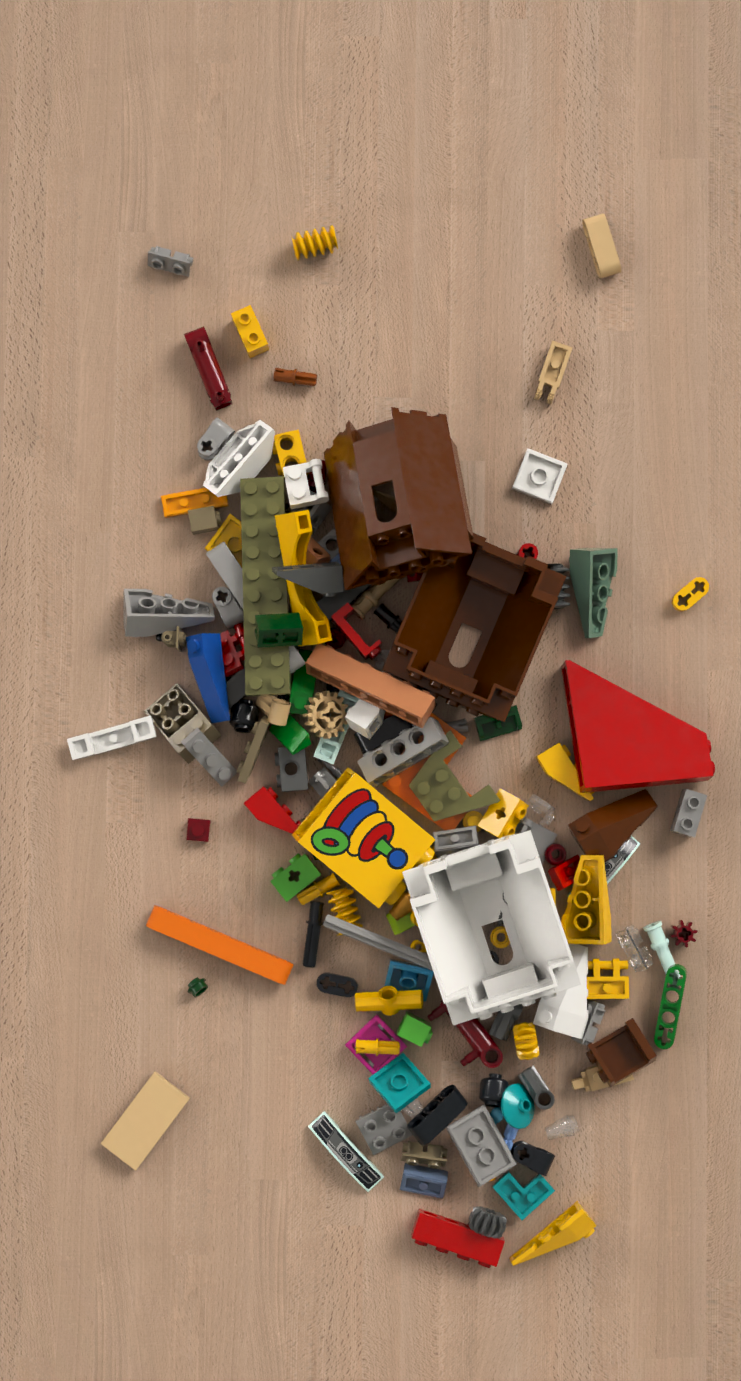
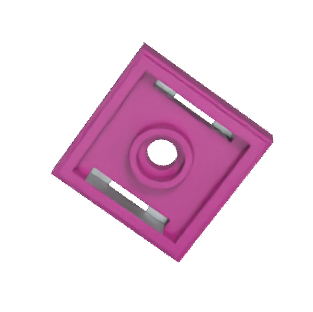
(371, 1031)

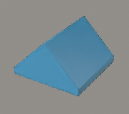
(408, 977)

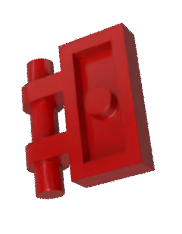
(231, 657)

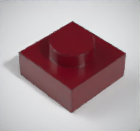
(198, 829)

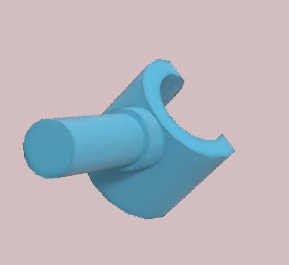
(497, 1115)

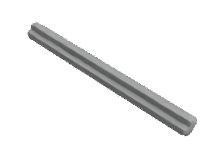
(377, 941)

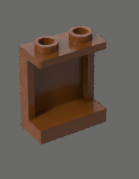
(621, 1053)

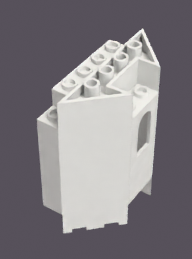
(465, 892)

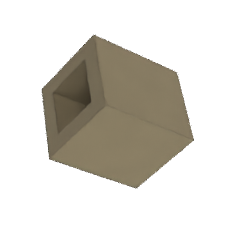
(204, 520)

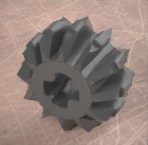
(487, 1222)

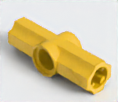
(389, 1000)

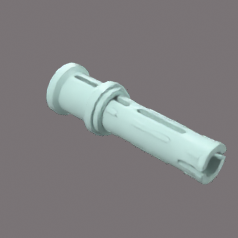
(660, 944)

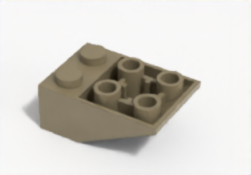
(178, 717)

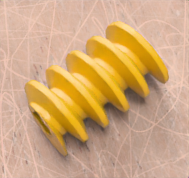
(314, 242)
(343, 906)

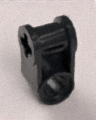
(535, 1158)

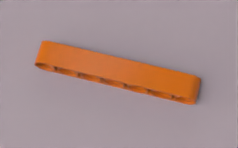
(219, 945)

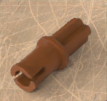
(295, 377)

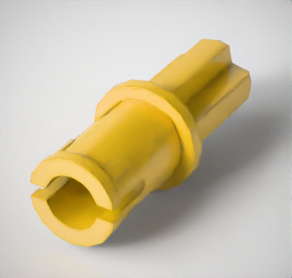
(317, 889)
(377, 1047)

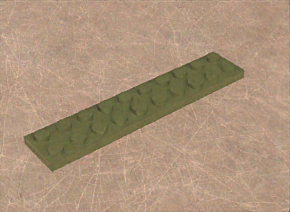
(263, 591)

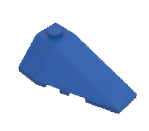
(208, 669)

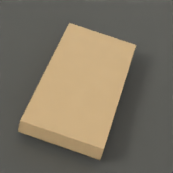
(145, 1120)

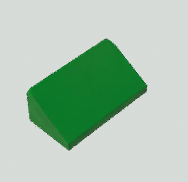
(291, 735)

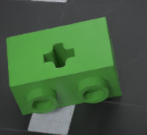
(289, 888)
(415, 1029)

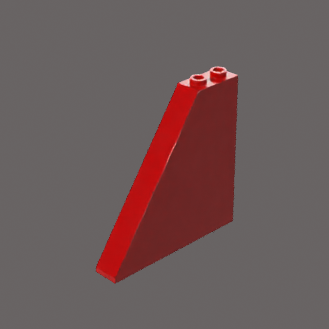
(628, 740)

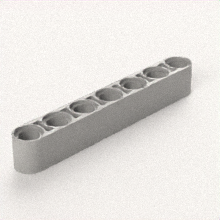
(232, 575)

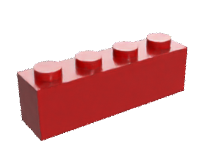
(457, 1238)

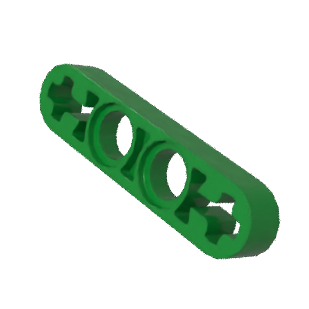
(668, 1006)

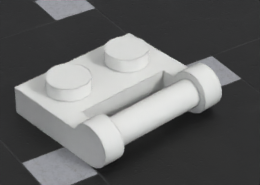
(298, 486)

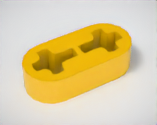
(693, 597)

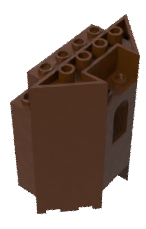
(429, 495)
(488, 591)

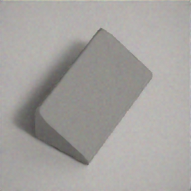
(454, 840)

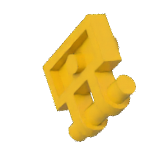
(607, 986)

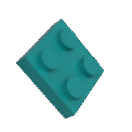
(399, 1082)

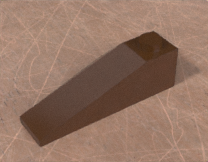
(612, 825)

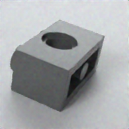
(291, 782)

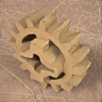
(324, 703)

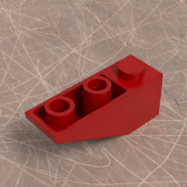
(268, 810)

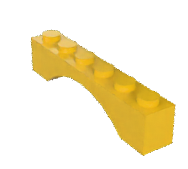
(294, 535)

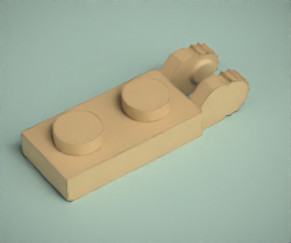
(553, 369)

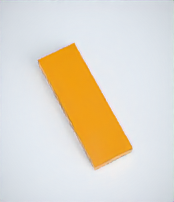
(179, 503)

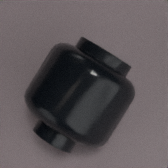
(244, 716)
(492, 1090)

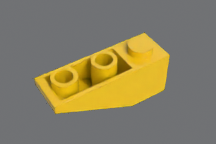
(558, 767)

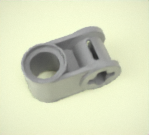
(217, 436)
(230, 611)

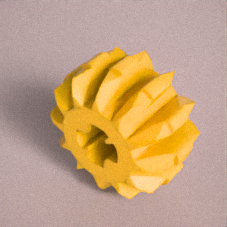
(526, 1041)

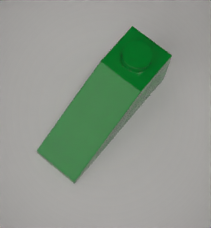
(302, 687)

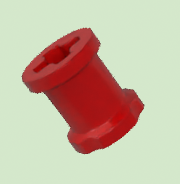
(528, 546)

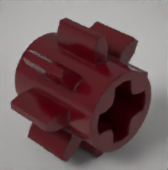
(688, 937)

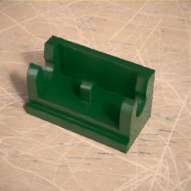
(278, 630)
(490, 727)

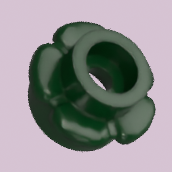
(197, 987)

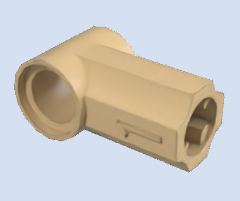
(274, 708)

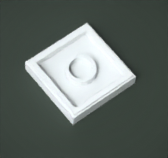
(539, 476)

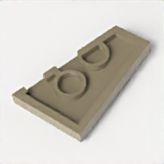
(252, 749)

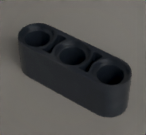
(388, 730)
(437, 1114)

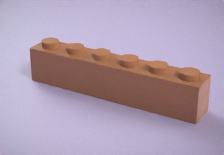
(370, 684)

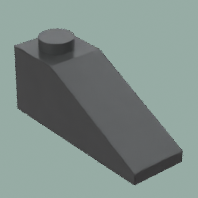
(319, 577)

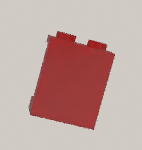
(339, 619)

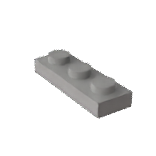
(209, 756)

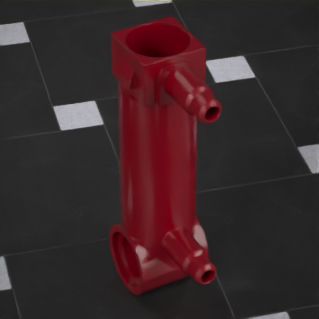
(208, 368)
(476, 1036)

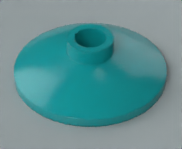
(517, 1106)

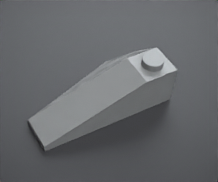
(153, 614)

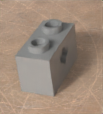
(688, 813)

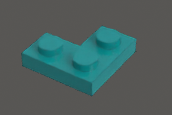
(523, 1199)

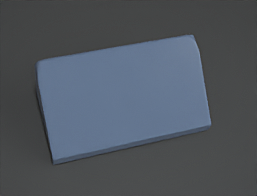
(424, 1180)

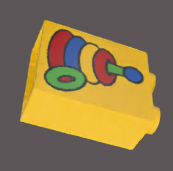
(364, 839)

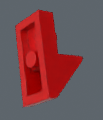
(564, 873)

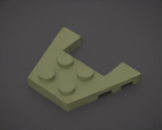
(440, 789)

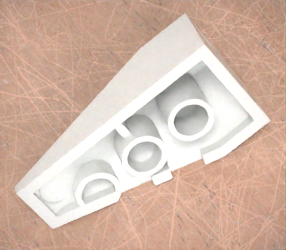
(568, 1010)

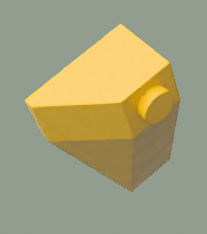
(588, 907)
(564, 1230)

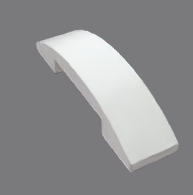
(111, 738)

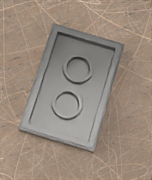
(481, 1145)

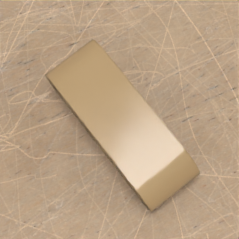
(601, 245)

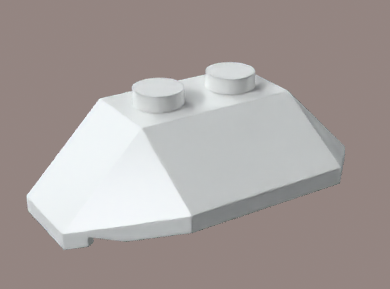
(240, 459)

